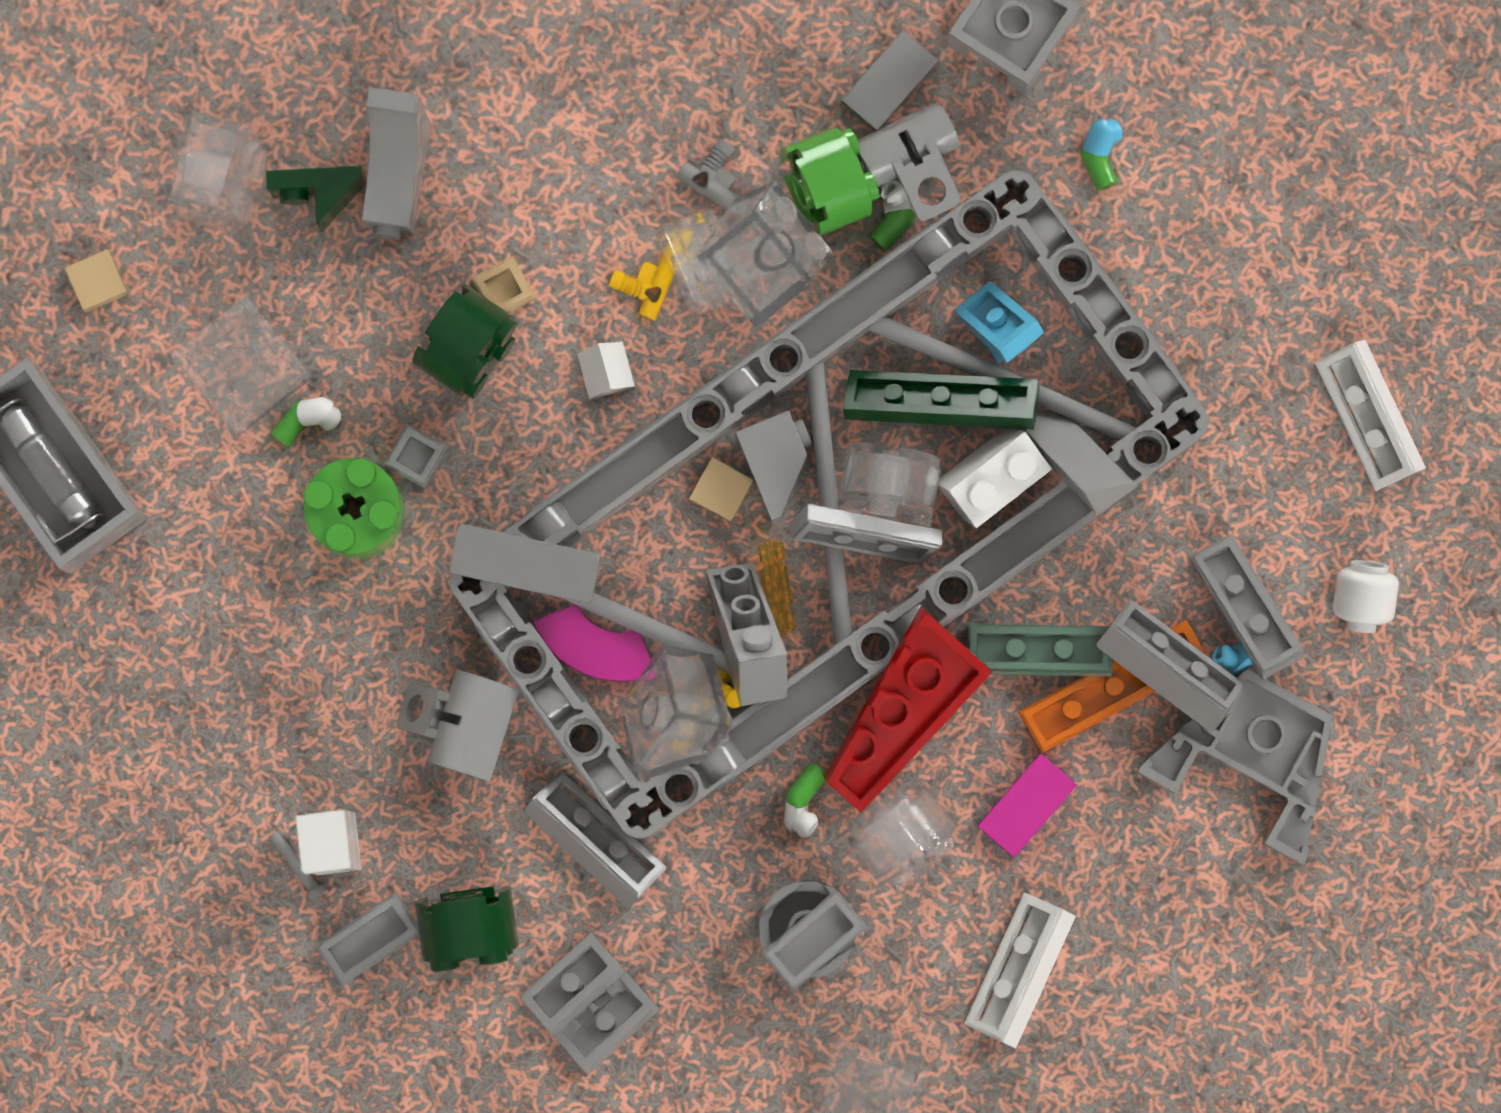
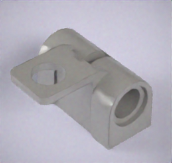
(914, 152)
(464, 722)

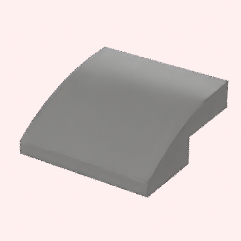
(573, 987)

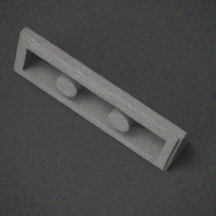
(1079, 461)
(525, 563)
(1171, 666)
(592, 844)

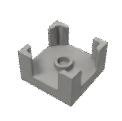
(1013, 35)

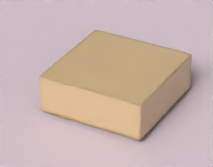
(96, 280)
(504, 285)
(721, 489)

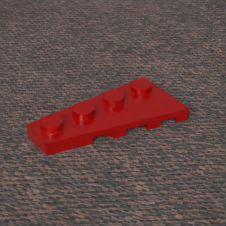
(909, 704)

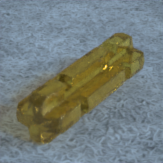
(777, 584)

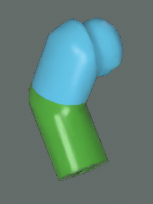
(1096, 149)

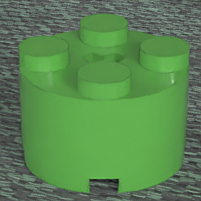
(829, 180)
(327, 502)

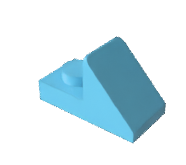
(998, 322)

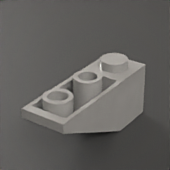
(748, 634)

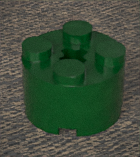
(465, 341)
(467, 927)

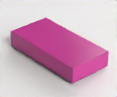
(1027, 805)

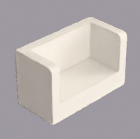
(328, 842)

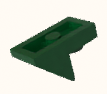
(330, 185)

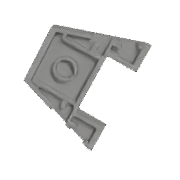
(1267, 739)

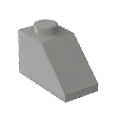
(775, 459)

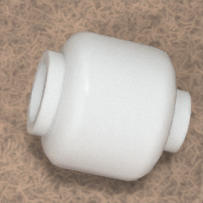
(1365, 595)

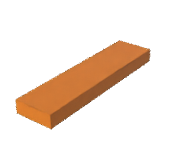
(1088, 701)

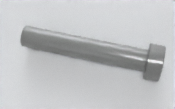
(293, 860)

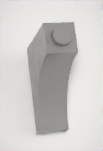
(396, 162)

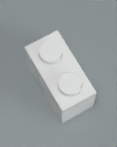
(993, 475)

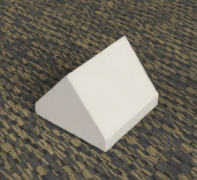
(605, 369)

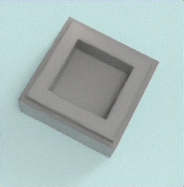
(416, 456)

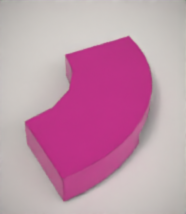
(591, 649)

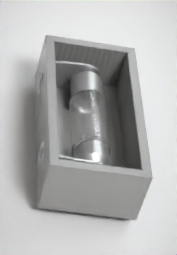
(58, 472)

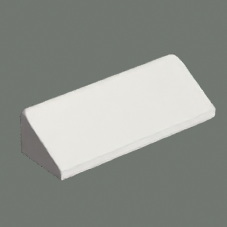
(1374, 412)
(1025, 970)

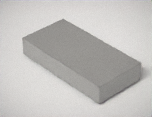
(889, 81)
(368, 939)
(814, 940)

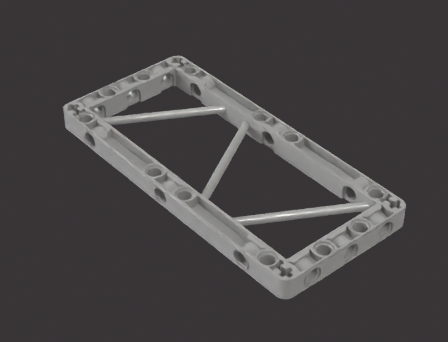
(753, 384)

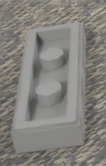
(865, 534)
(1247, 607)

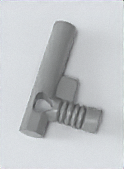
(718, 179)

